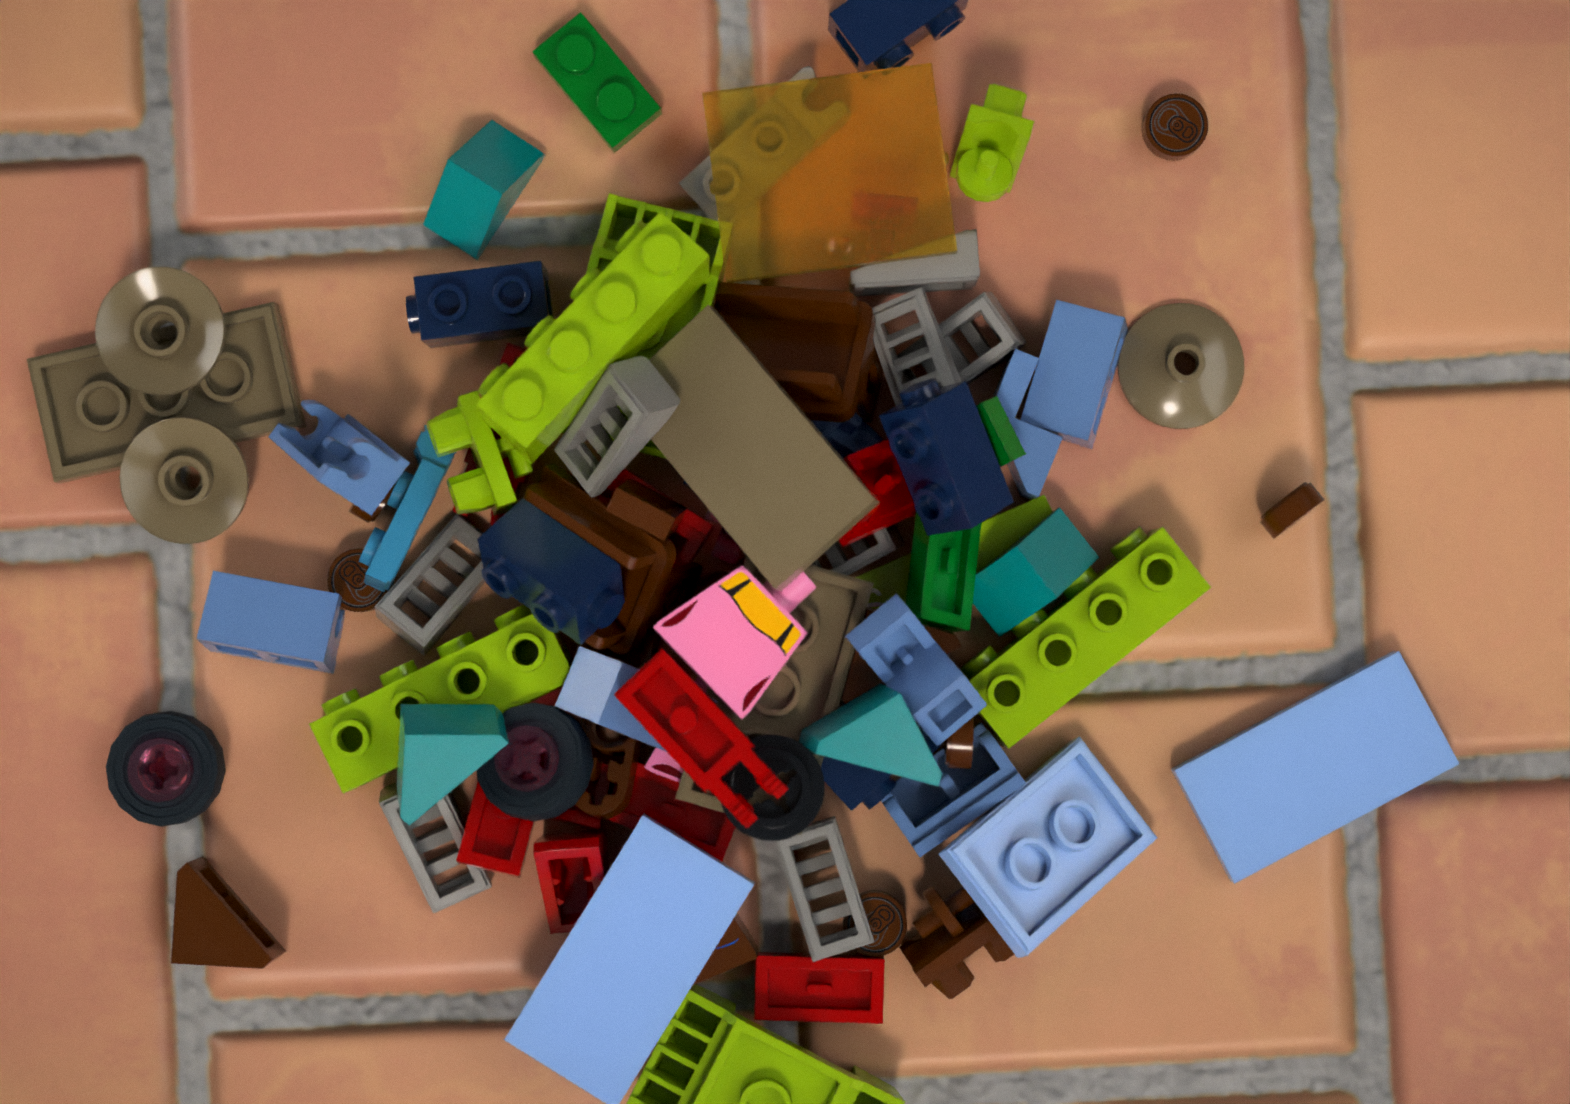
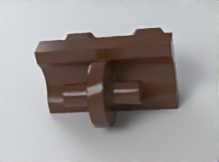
(949, 936)

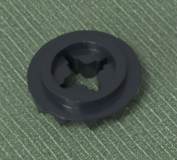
(803, 795)

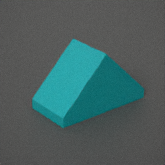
(481, 187)
(1031, 572)
(875, 734)
(441, 749)

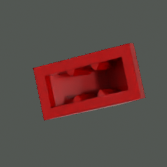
(569, 873)

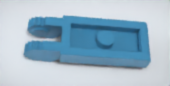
(412, 499)

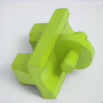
(992, 145)
(489, 483)

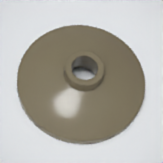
(130, 323)
(1156, 386)
(154, 485)

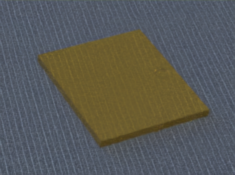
(829, 173)

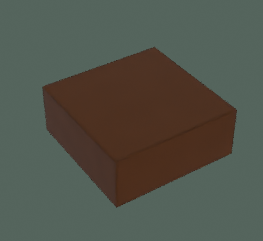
(646, 509)

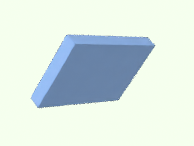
(1048, 847)

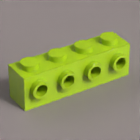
(605, 324)
(1083, 634)
(499, 669)

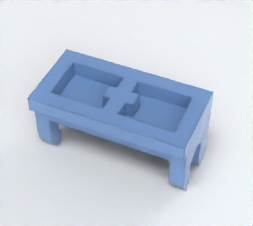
(1075, 372)
(343, 456)
(272, 622)
(934, 813)

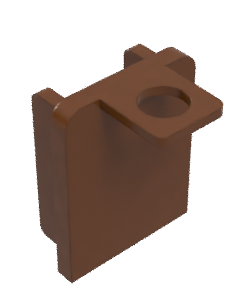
(811, 343)
(643, 558)

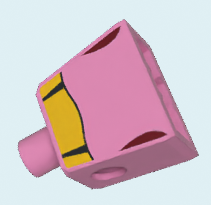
(737, 635)

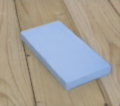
(1315, 766)
(629, 961)

